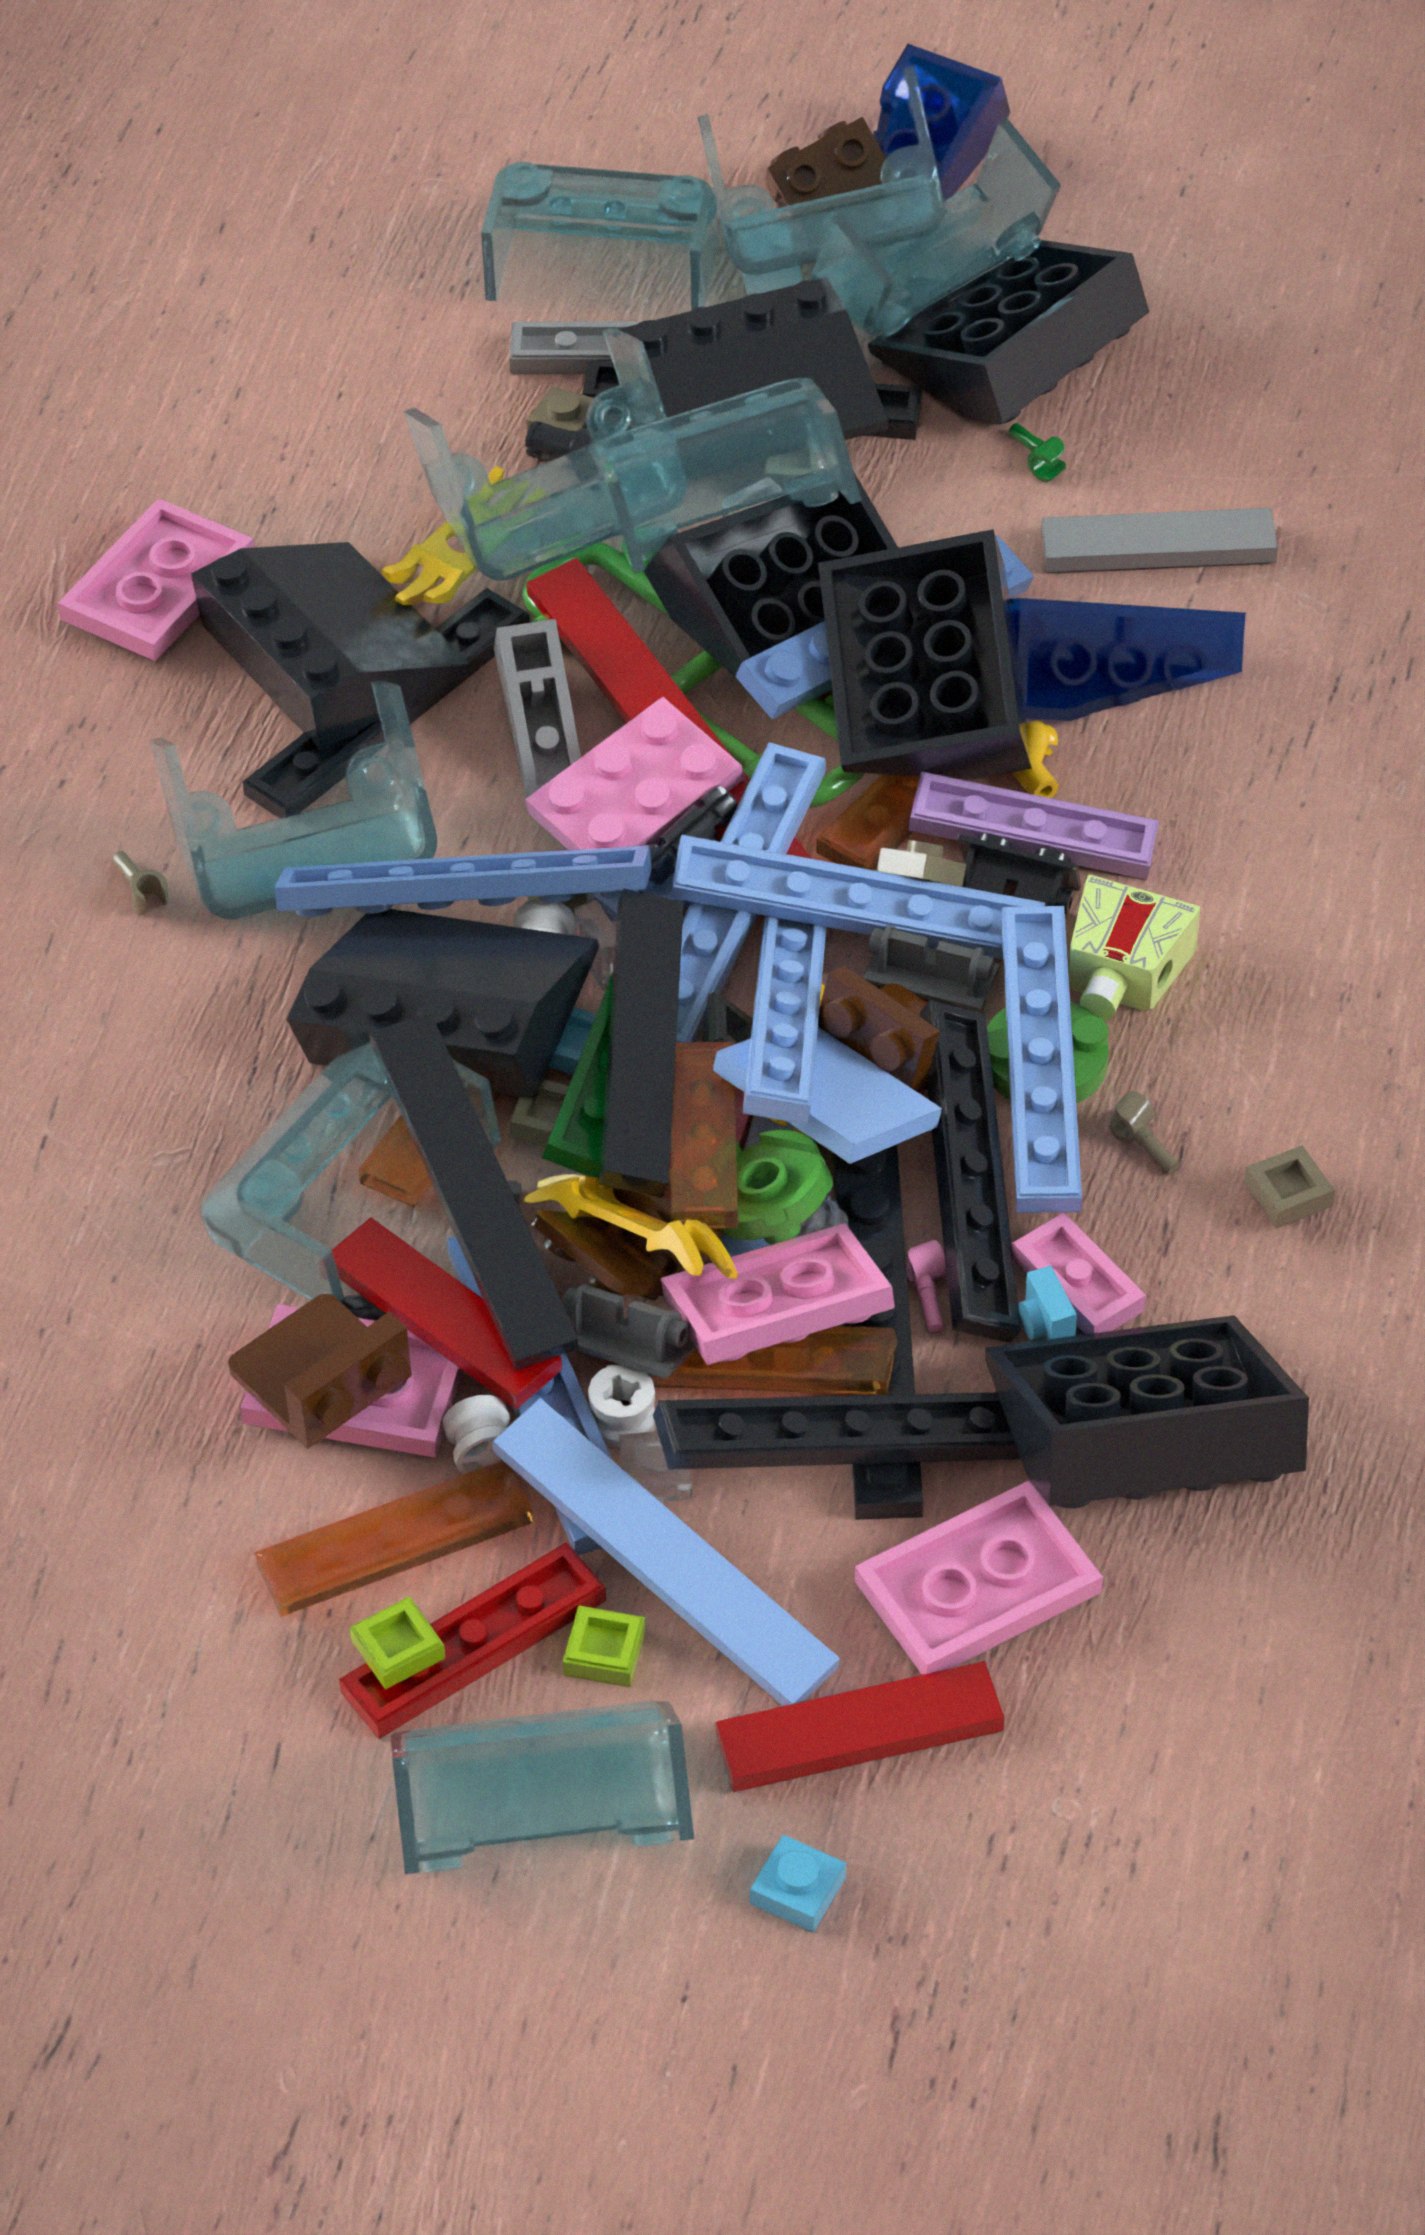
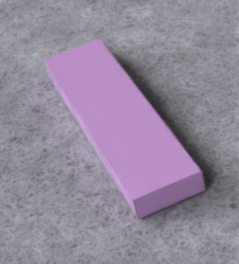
(1030, 822)

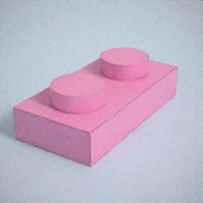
(1091, 1280)

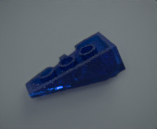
(959, 108)
(1111, 655)

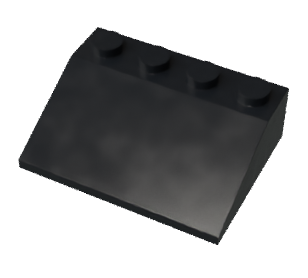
(1017, 329)
(761, 342)
(756, 571)
(318, 632)
(925, 660)
(489, 986)
(1149, 1410)

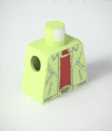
(1128, 946)

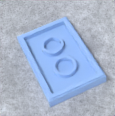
(853, 1101)

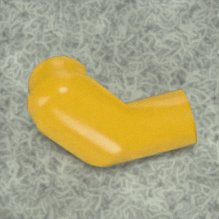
(1038, 779)

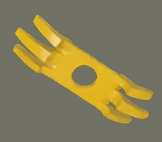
(438, 563)
(585, 1197)

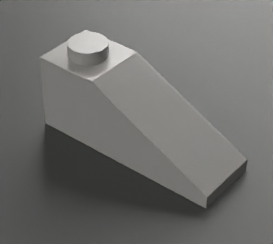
(536, 701)

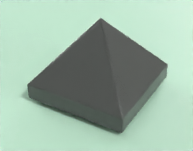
(725, 1021)

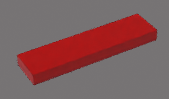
(436, 1310)
(481, 1637)
(859, 1726)

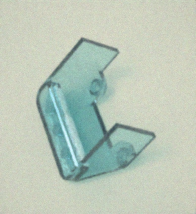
(601, 206)
(979, 231)
(773, 239)
(722, 461)
(549, 507)
(381, 822)
(266, 1186)
(540, 1781)

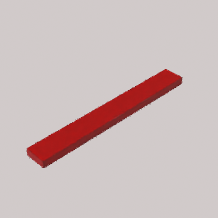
(615, 654)

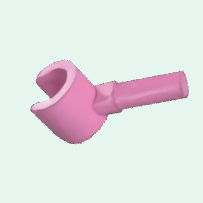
(924, 1266)

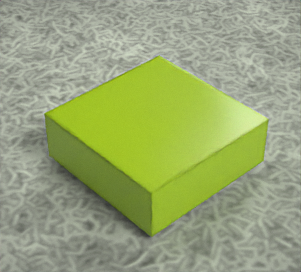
(397, 1642)
(604, 1646)

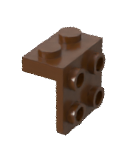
(837, 163)
(880, 1025)
(612, 1253)
(322, 1366)

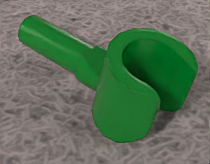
(1044, 456)

